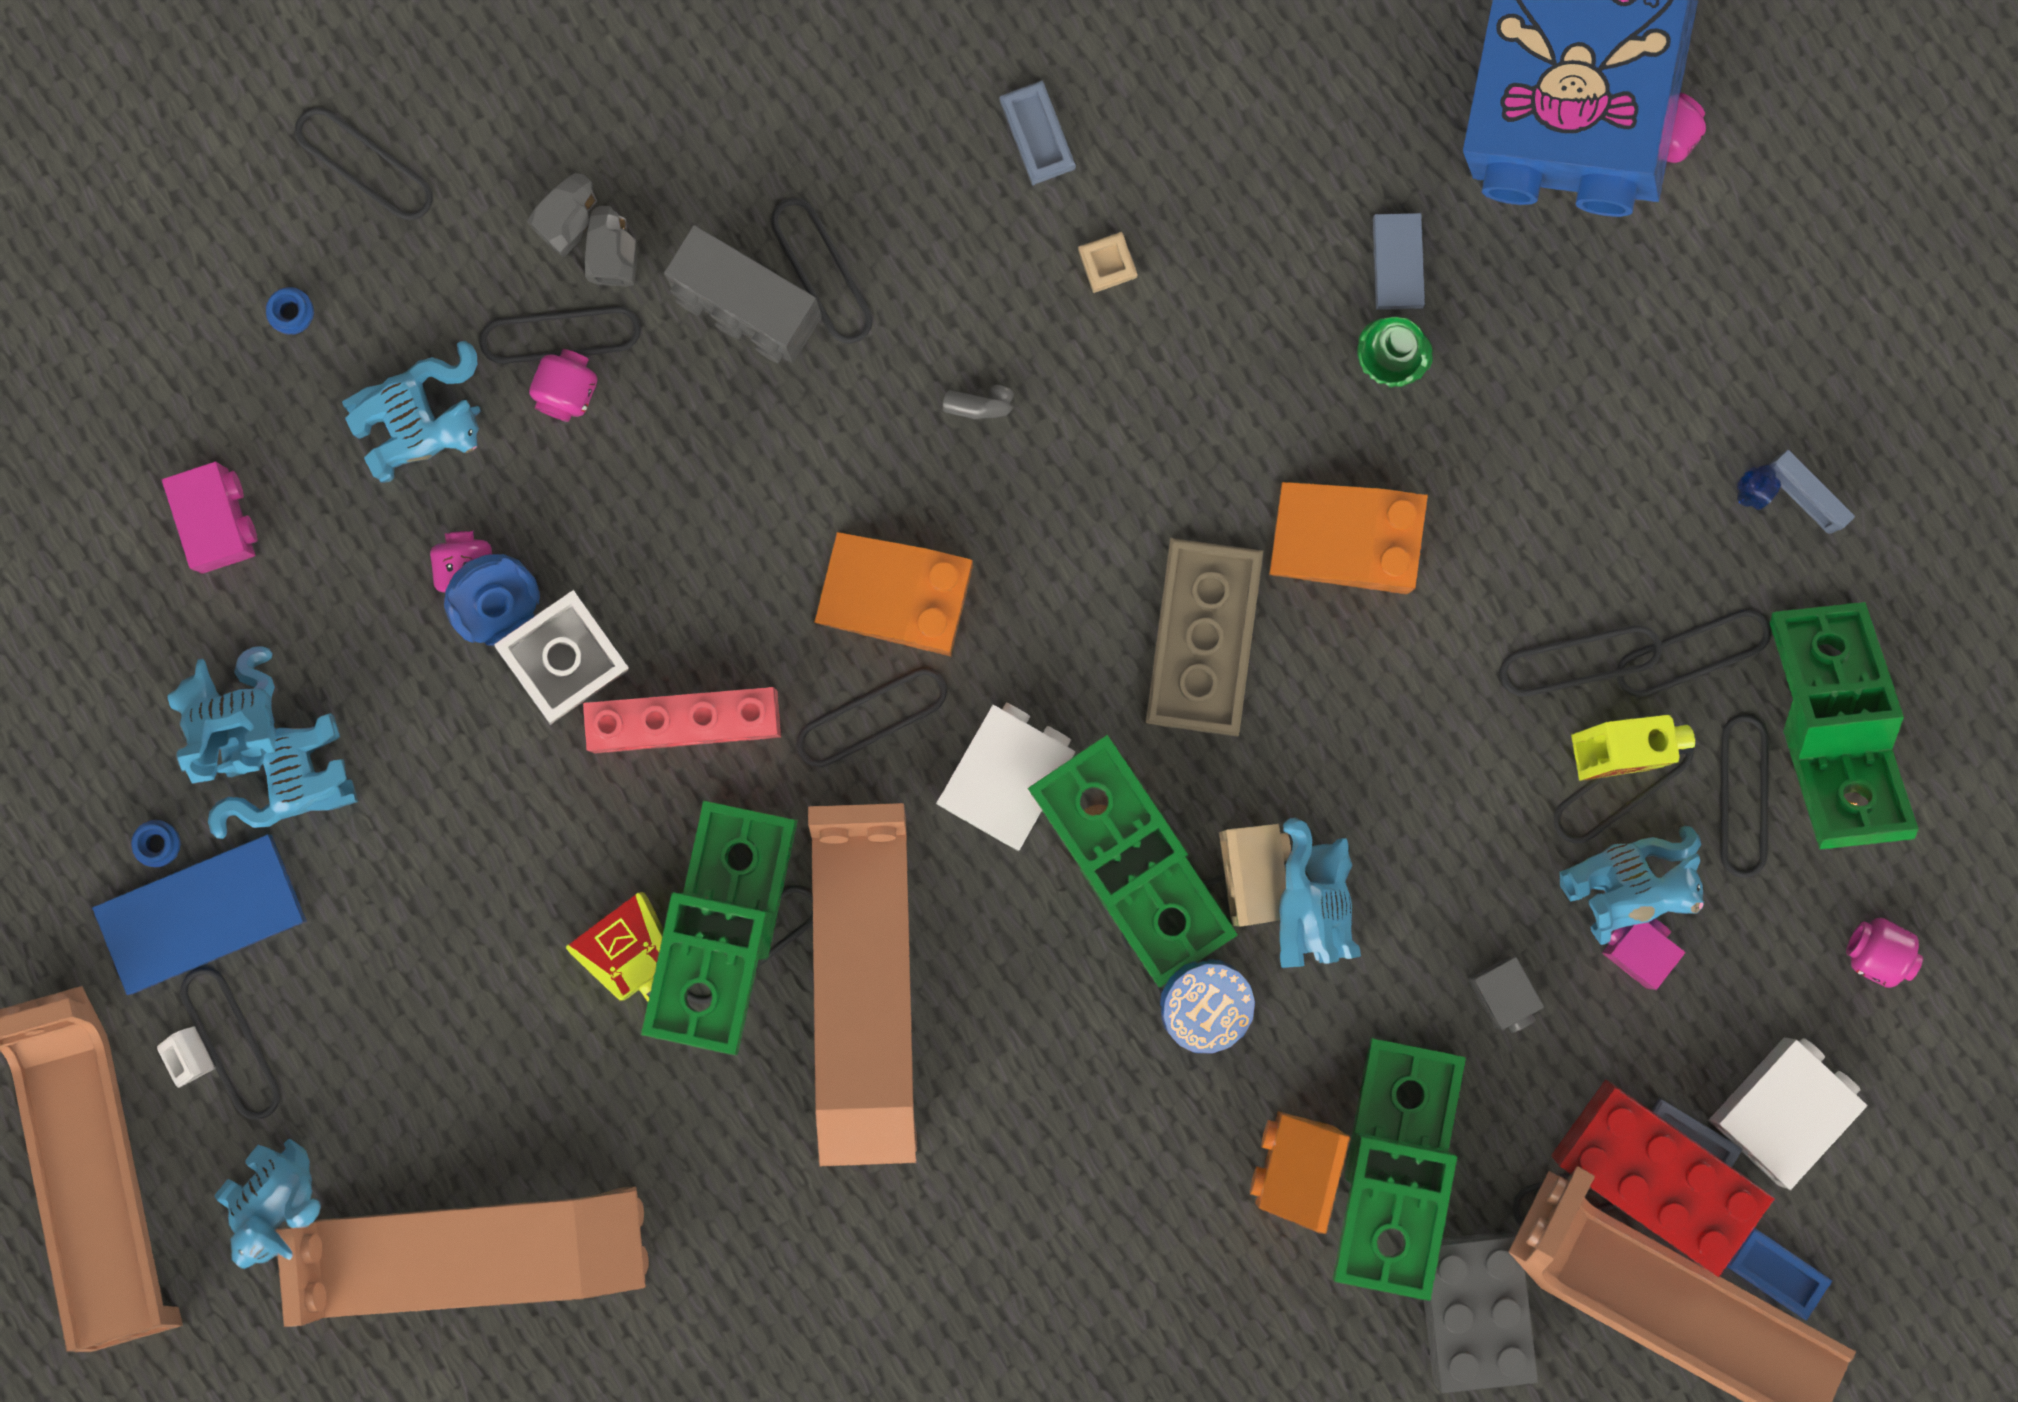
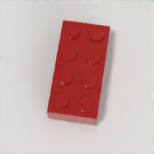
(1663, 1178)

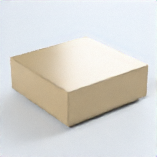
(1107, 262)

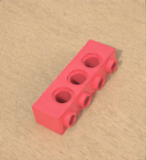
(682, 720)

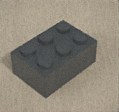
(742, 296)
(1479, 1316)

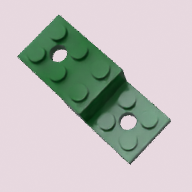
(1843, 725)
(1132, 860)
(719, 928)
(1399, 1169)

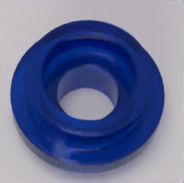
(1758, 487)

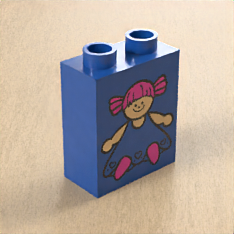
(1578, 100)

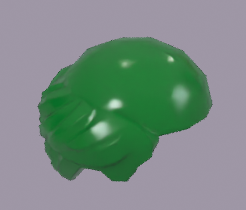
(1394, 351)

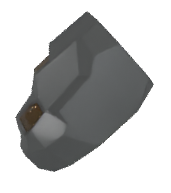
(564, 213)
(609, 249)

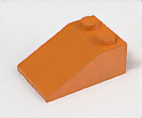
(1349, 536)
(894, 592)
(1300, 1170)

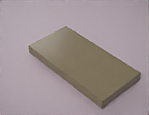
(1204, 637)

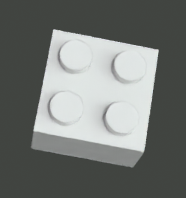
(561, 657)

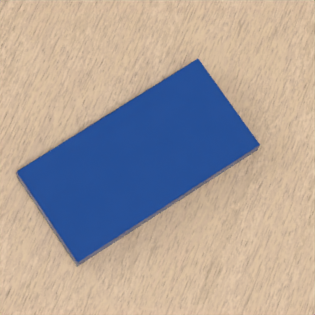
(199, 914)

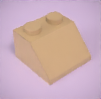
(1254, 872)

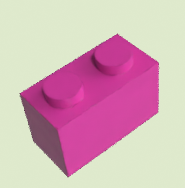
(210, 517)

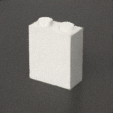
(998, 769)
(1789, 1111)

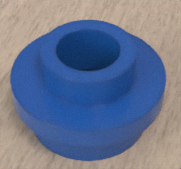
(277, 304)
(143, 836)

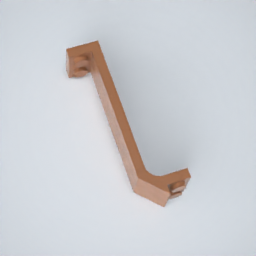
(862, 985)
(83, 1172)
(464, 1257)
(1672, 1301)

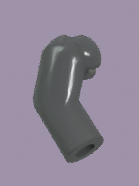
(979, 407)

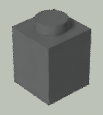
(1506, 995)

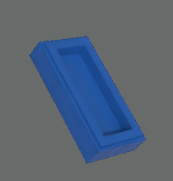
(1779, 1274)

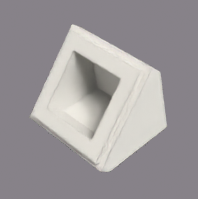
(185, 1056)

